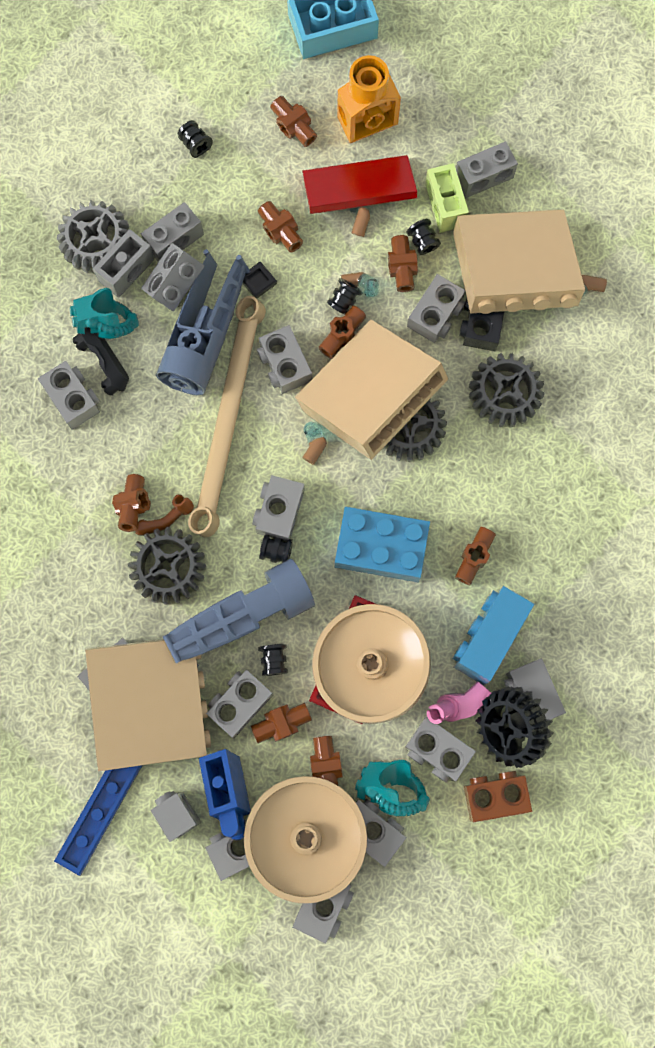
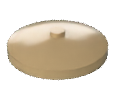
(371, 664)
(305, 839)

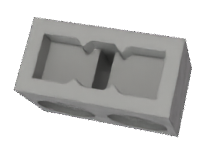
(486, 169)
(172, 277)
(432, 307)
(288, 359)
(66, 397)
(245, 708)
(443, 743)

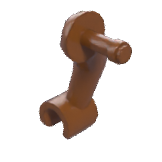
(181, 505)

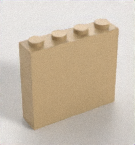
(518, 261)
(372, 388)
(145, 705)

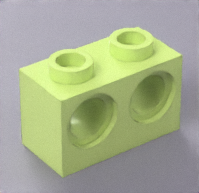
(445, 196)

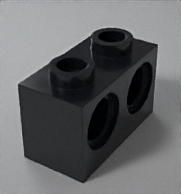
(489, 322)

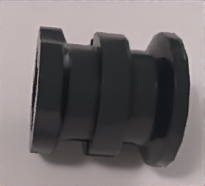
(194, 138)
(423, 236)
(344, 296)
(275, 549)
(273, 659)

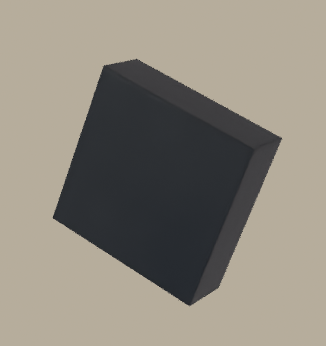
(259, 280)

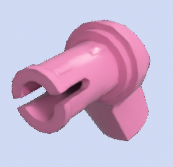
(458, 705)

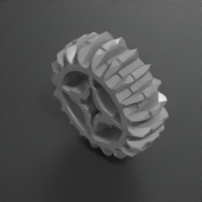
(101, 218)

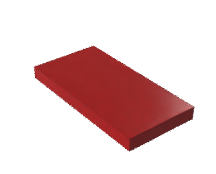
(359, 184)

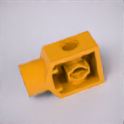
(368, 100)

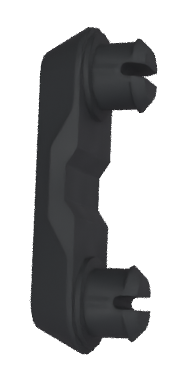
(116, 375)

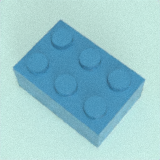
(382, 544)
(492, 635)

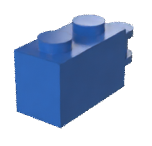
(226, 791)

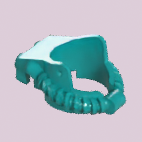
(95, 312)
(396, 773)

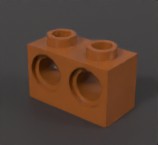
(498, 804)

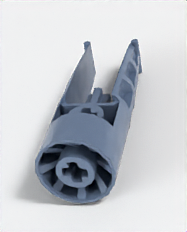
(201, 330)
(240, 613)

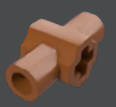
(293, 121)
(280, 226)
(402, 263)
(336, 341)
(131, 503)
(468, 567)
(281, 723)
(325, 762)

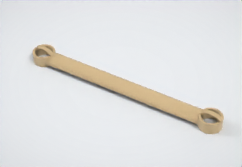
(227, 417)

